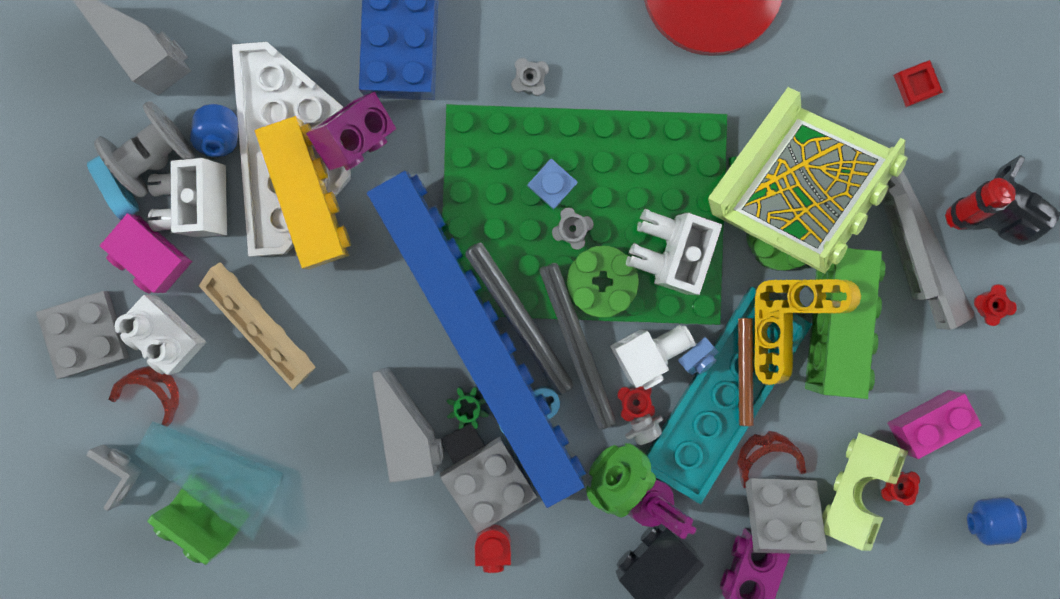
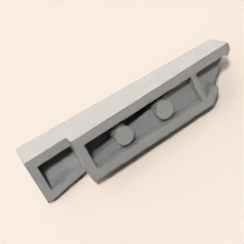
(923, 257)

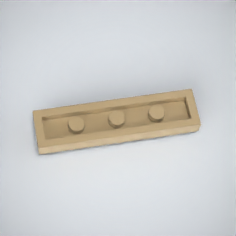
(256, 325)

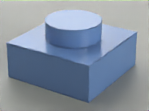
(552, 184)
(699, 358)

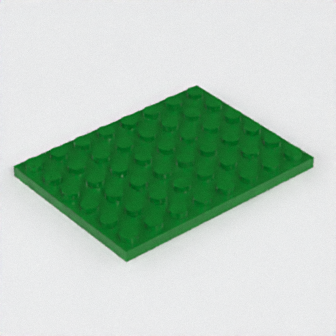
(621, 168)

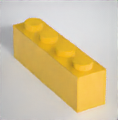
(302, 193)

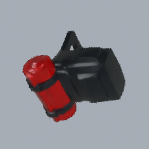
(1005, 208)

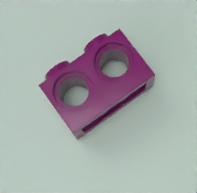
(359, 126)
(765, 572)

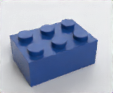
(398, 49)

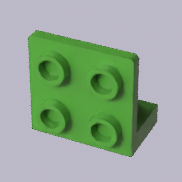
(193, 528)

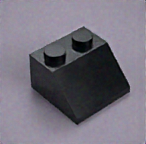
(659, 565)

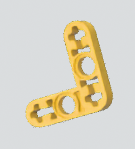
(782, 312)

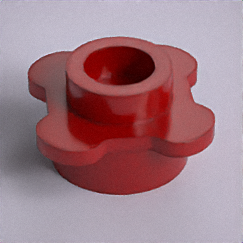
(985, 302)
(631, 411)
(907, 494)

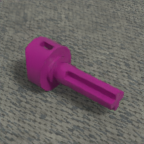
(658, 508)

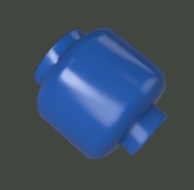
(214, 130)
(997, 521)

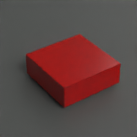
(918, 83)

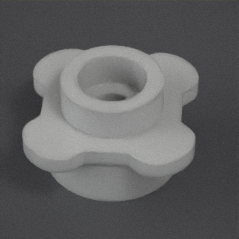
(535, 85)
(581, 223)
(645, 429)

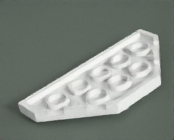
(268, 92)

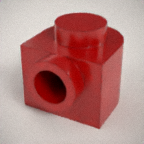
(493, 549)

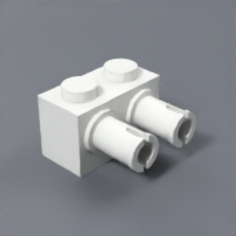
(196, 198)
(687, 251)
(159, 335)
(646, 358)

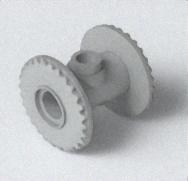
(144, 151)

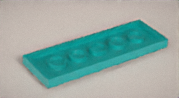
(706, 418)

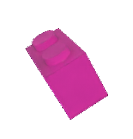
(144, 254)
(934, 423)

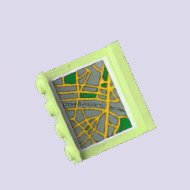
(805, 183)

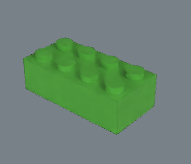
(844, 342)

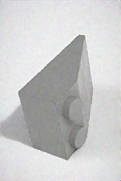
(143, 54)
(406, 433)

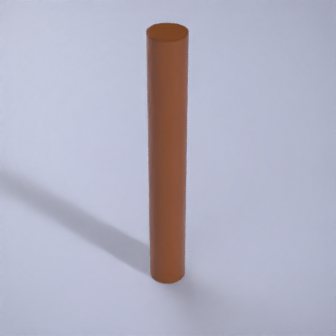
(745, 360)

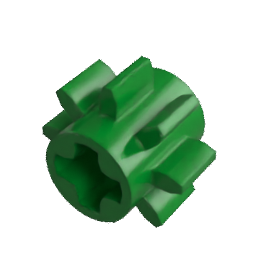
(464, 417)

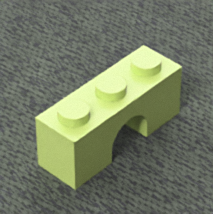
(847, 516)

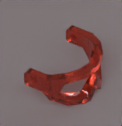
(133, 377)
(766, 441)

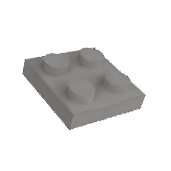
(82, 334)
(488, 485)
(785, 516)

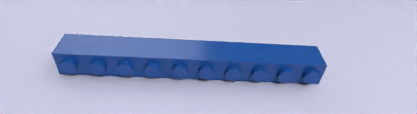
(476, 337)

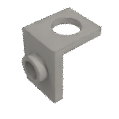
(119, 464)

